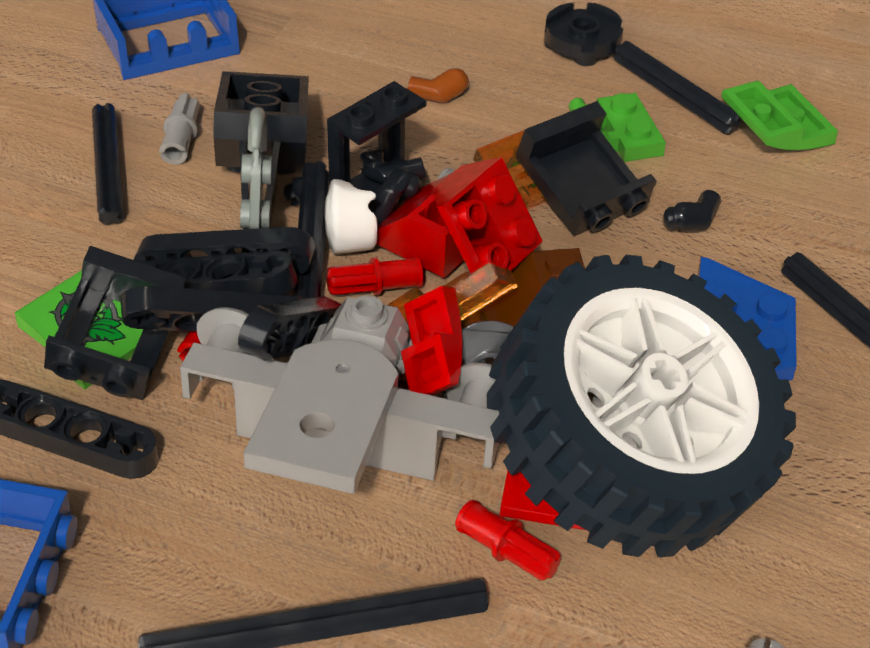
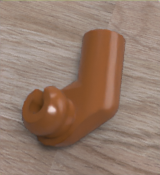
(441, 88)

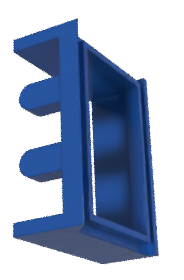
(119, 16)
(50, 514)

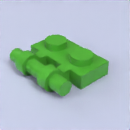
(628, 127)

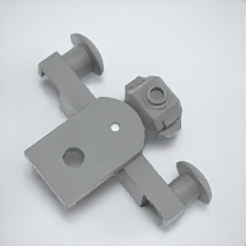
(338, 398)

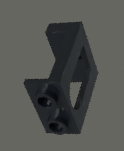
(377, 114)
(107, 276)

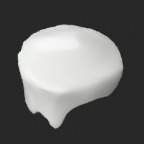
(348, 219)

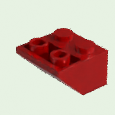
(486, 215)
(420, 232)

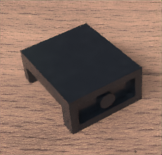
(582, 170)

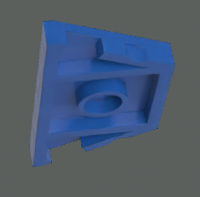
(767, 306)

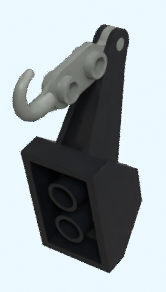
(261, 135)

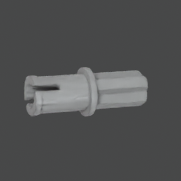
(179, 130)

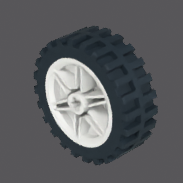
(680, 413)

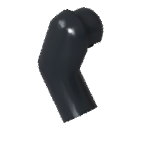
(693, 216)

